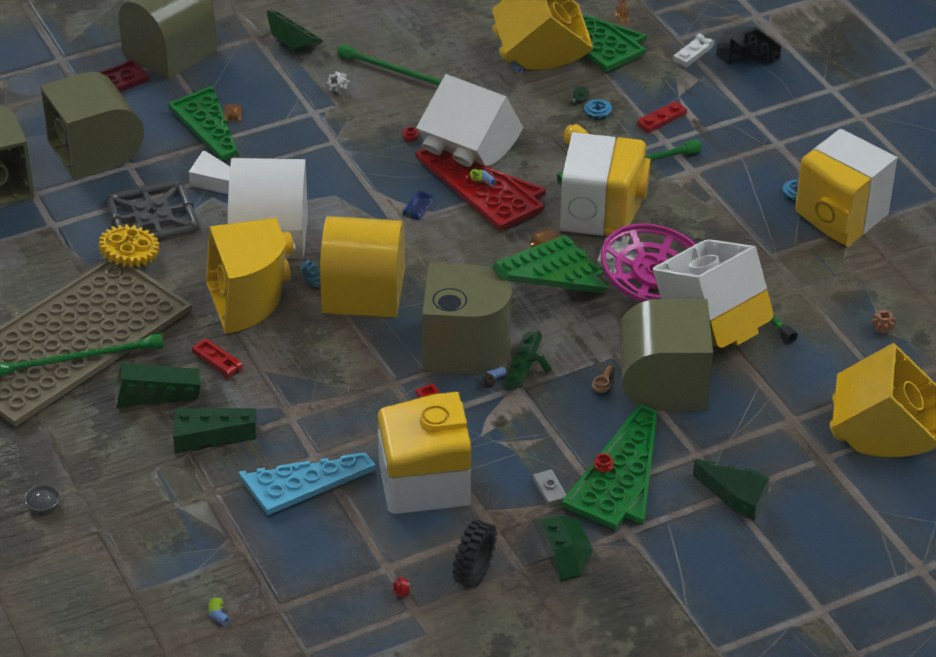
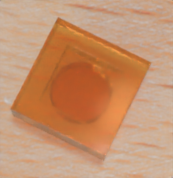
(622, 11)
(233, 112)

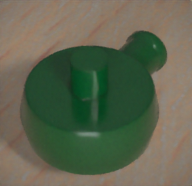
(580, 94)

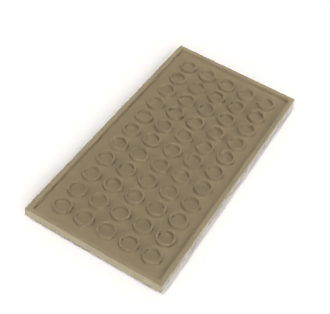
(91, 312)

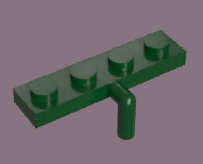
(523, 360)

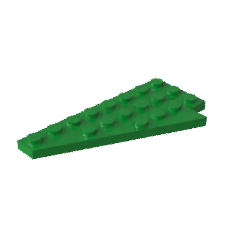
(613, 43)
(554, 265)
(623, 490)

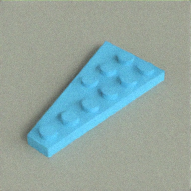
(301, 480)

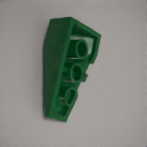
(740, 489)

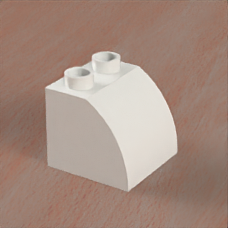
(469, 123)
(270, 190)

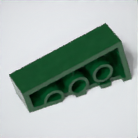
(155, 384)
(212, 427)

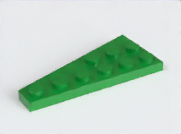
(206, 120)

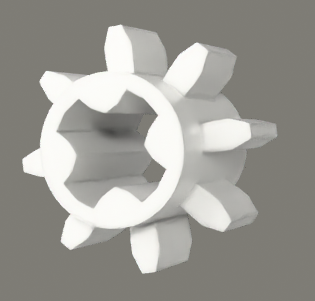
(337, 82)

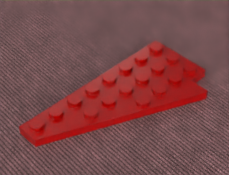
(502, 204)

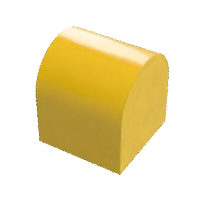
(362, 266)

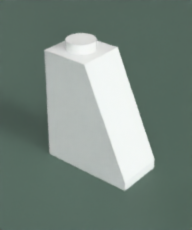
(210, 173)

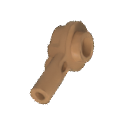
(602, 383)

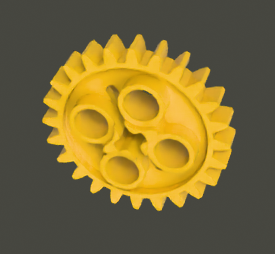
(128, 246)

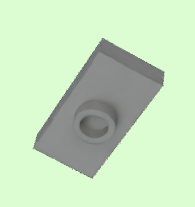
(549, 487)

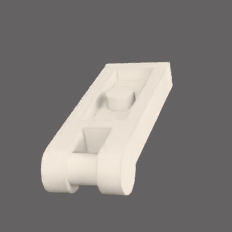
(693, 50)

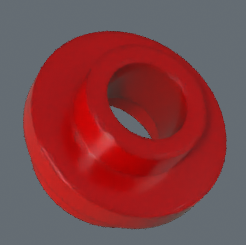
(410, 134)
(603, 463)
(401, 587)

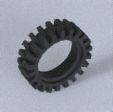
(474, 553)

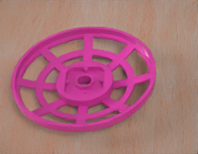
(642, 263)

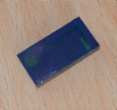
(418, 205)

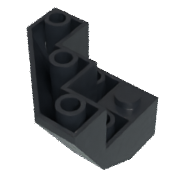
(745, 42)

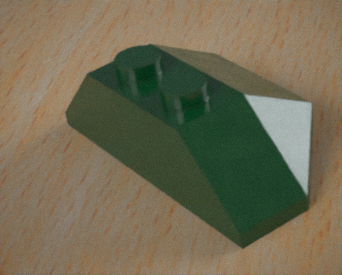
(291, 33)
(564, 544)

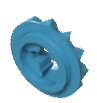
(604, 108)
(790, 188)
(311, 273)

